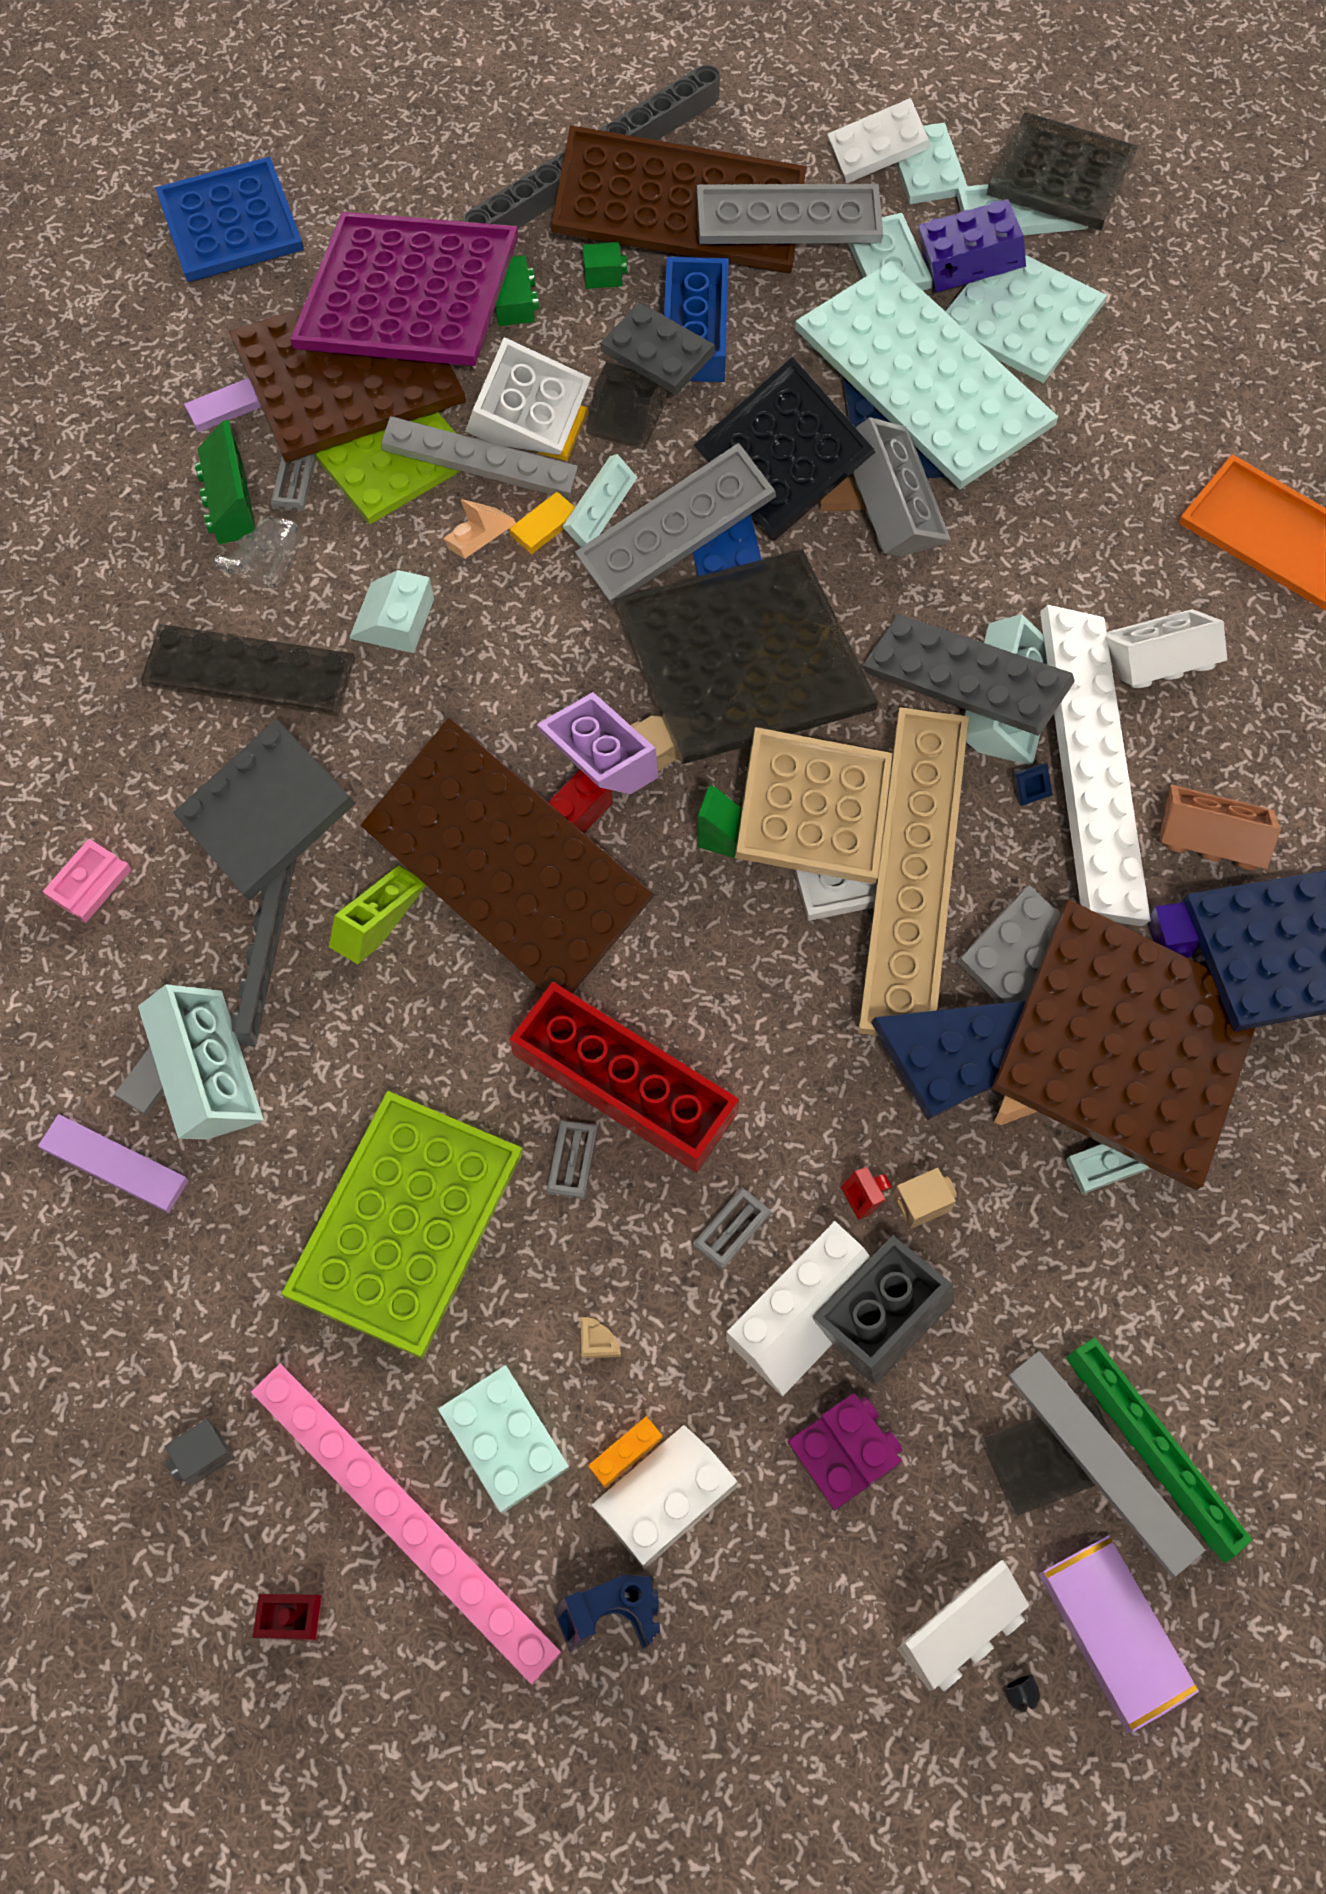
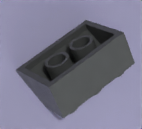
(885, 1309)

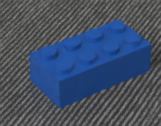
(698, 301)

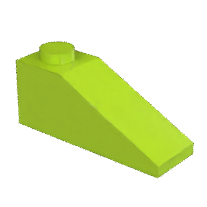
(374, 914)

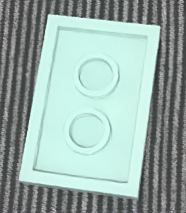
(933, 172)
(896, 246)
(503, 1439)

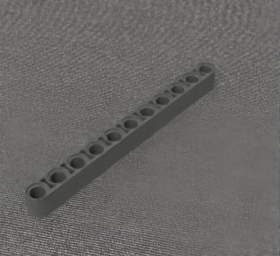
(650, 120)

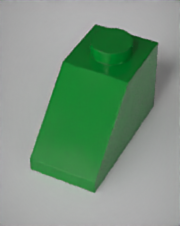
(718, 823)

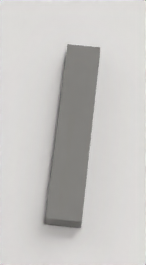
(1106, 1465)

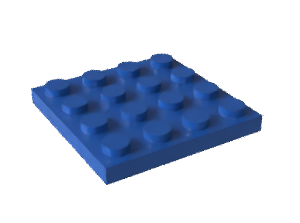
(229, 218)

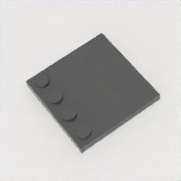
(263, 809)

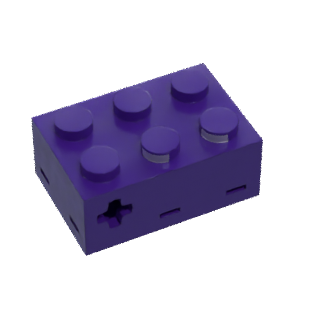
(972, 245)

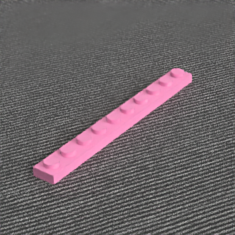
(407, 1524)

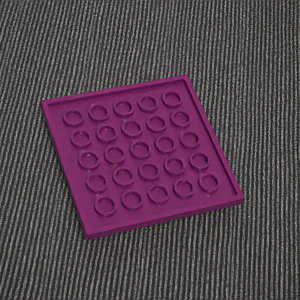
(406, 288)

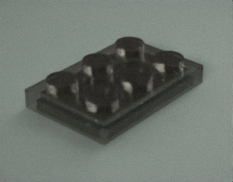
(1035, 1465)

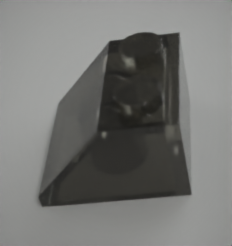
(625, 407)

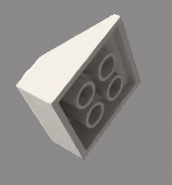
(527, 401)

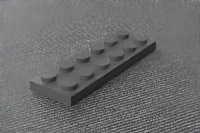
(969, 674)

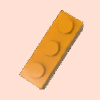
(625, 1452)

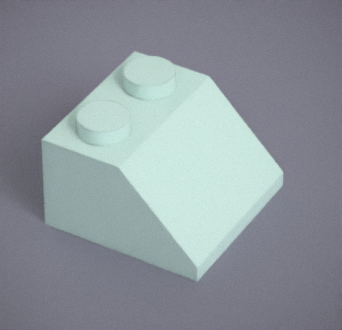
(394, 611)

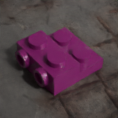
(846, 1450)

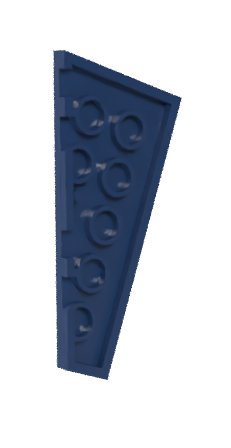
(949, 1051)

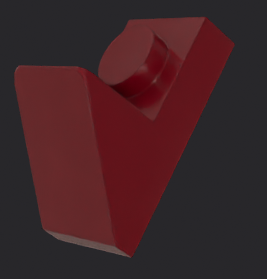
(288, 1617)

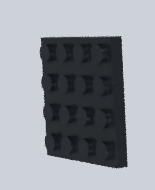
(795, 442)

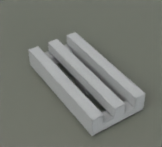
(289, 502)
(567, 1190)
(712, 1253)

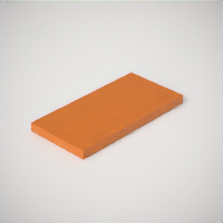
(1264, 527)

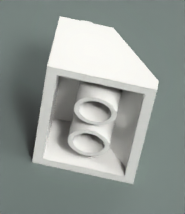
(1166, 647)
(665, 1496)
(965, 1628)

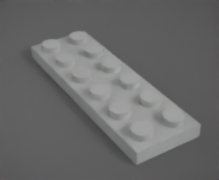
(789, 213)
(675, 524)

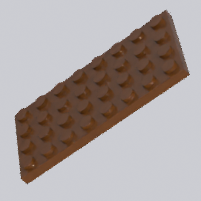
(646, 194)
(506, 860)

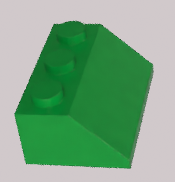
(225, 486)

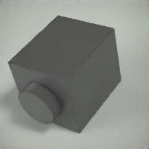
(197, 1453)

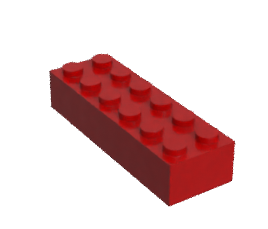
(624, 1076)

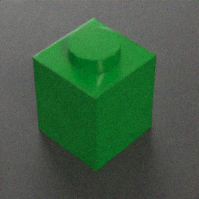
(603, 265)

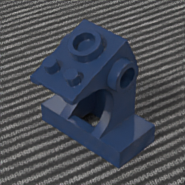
(581, 1611)

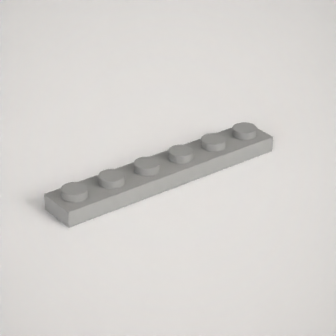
(478, 457)

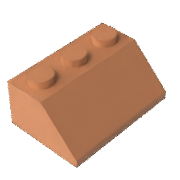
(1219, 828)

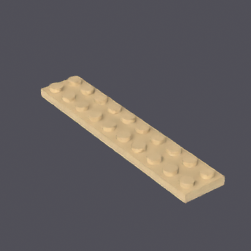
(915, 866)

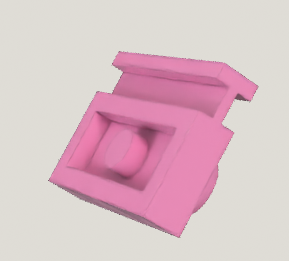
(87, 880)

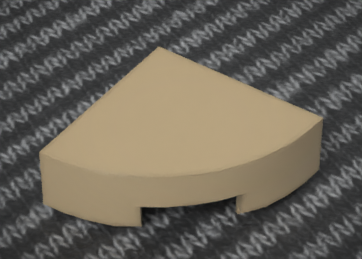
(597, 1340)

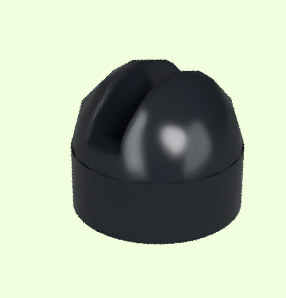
(1022, 1693)

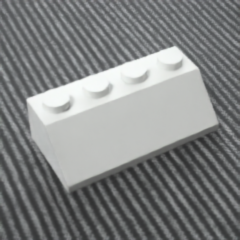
(779, 1328)

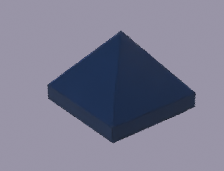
(1033, 784)

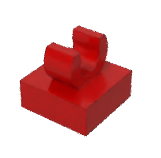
(865, 1192)

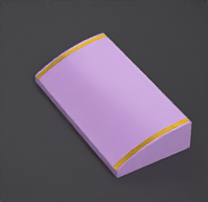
(1118, 1634)

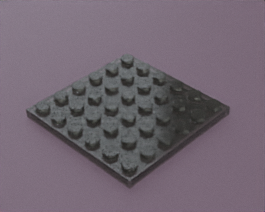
(744, 655)

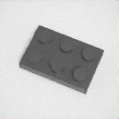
(657, 348)

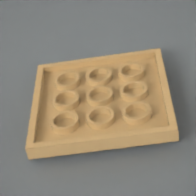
(814, 806)

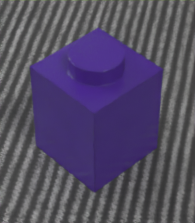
(1173, 929)

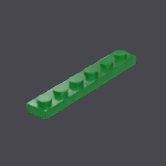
(1159, 1450)

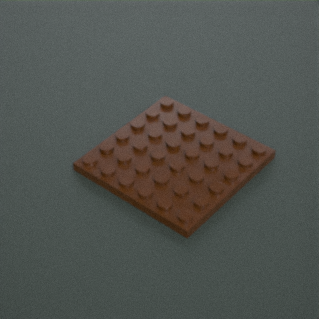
(334, 397)
(1126, 1046)

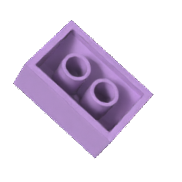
(602, 745)

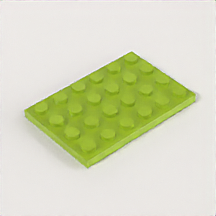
(403, 1224)

